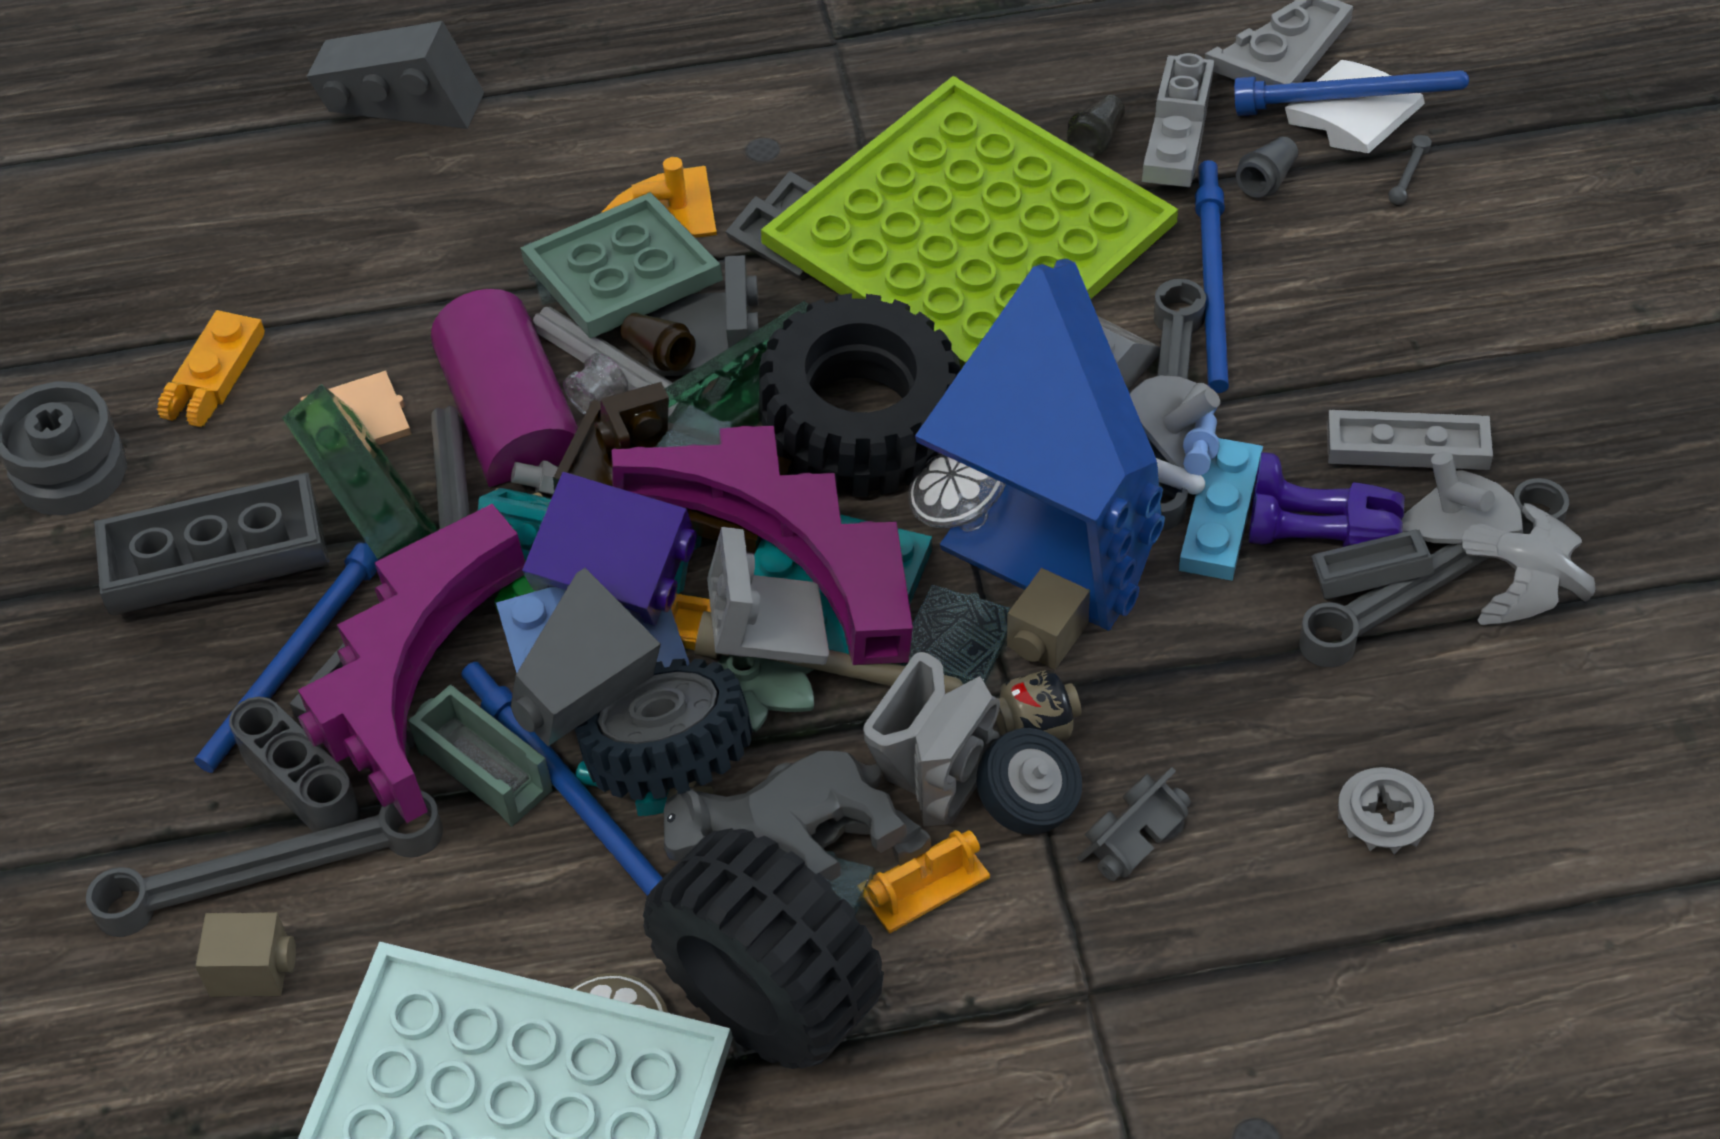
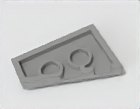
(1287, 45)

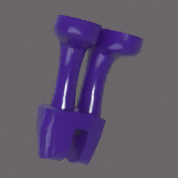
(1353, 513)

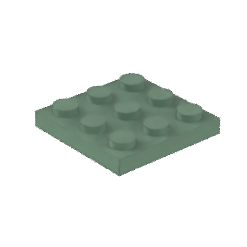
(621, 264)

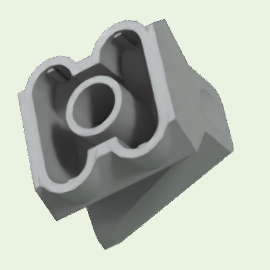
(932, 738)

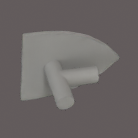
(1170, 410)
(1460, 502)

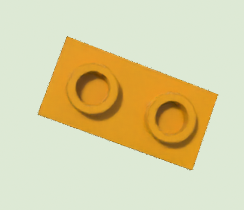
(926, 881)

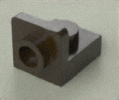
(632, 416)

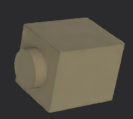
(1048, 618)
(244, 954)

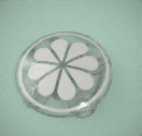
(952, 494)

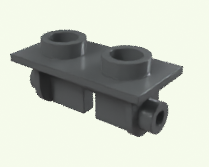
(1118, 838)

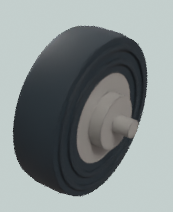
(1029, 781)

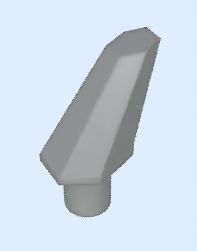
(536, 476)

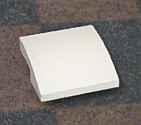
(1355, 122)

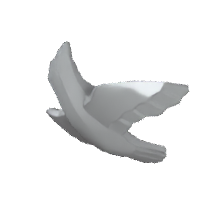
(1540, 564)

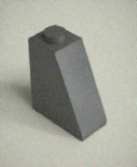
(581, 661)

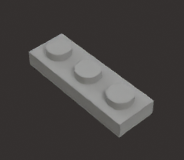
(1408, 439)

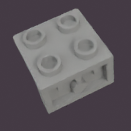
(762, 613)

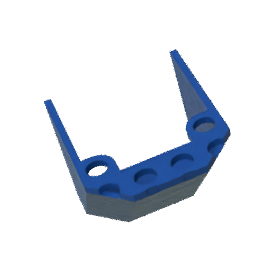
(1061, 431)

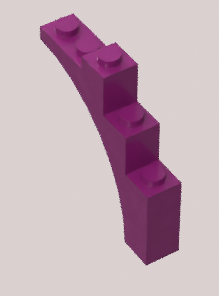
(799, 514)
(387, 647)

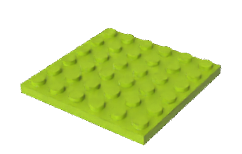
(960, 211)

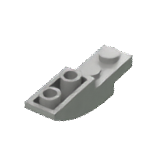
(1179, 121)

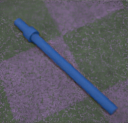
(1209, 207)
(358, 567)
(497, 703)

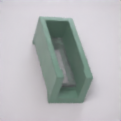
(481, 754)

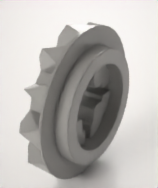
(1400, 793)

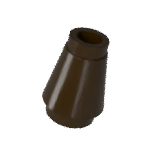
(660, 340)

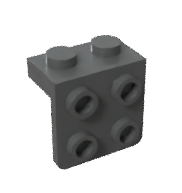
(716, 318)

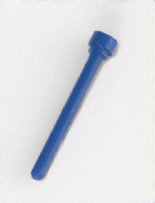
(1255, 95)

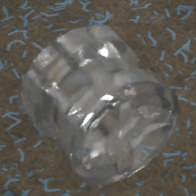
(596, 381)

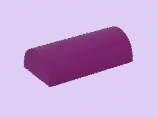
(502, 383)

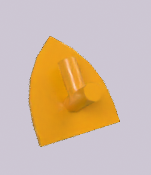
(682, 193)

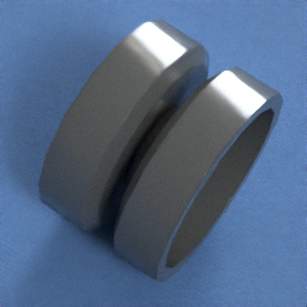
(61, 448)

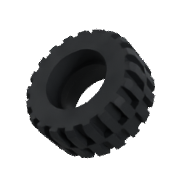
(845, 342)
(764, 947)

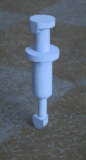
(1201, 445)

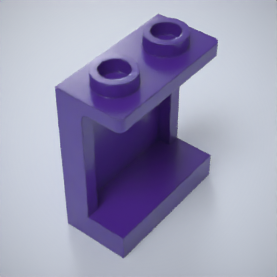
(616, 535)

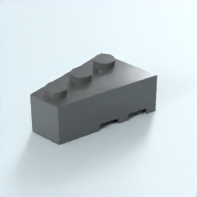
(398, 76)

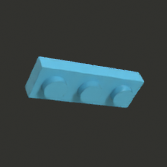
(1221, 511)

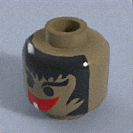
(1038, 703)

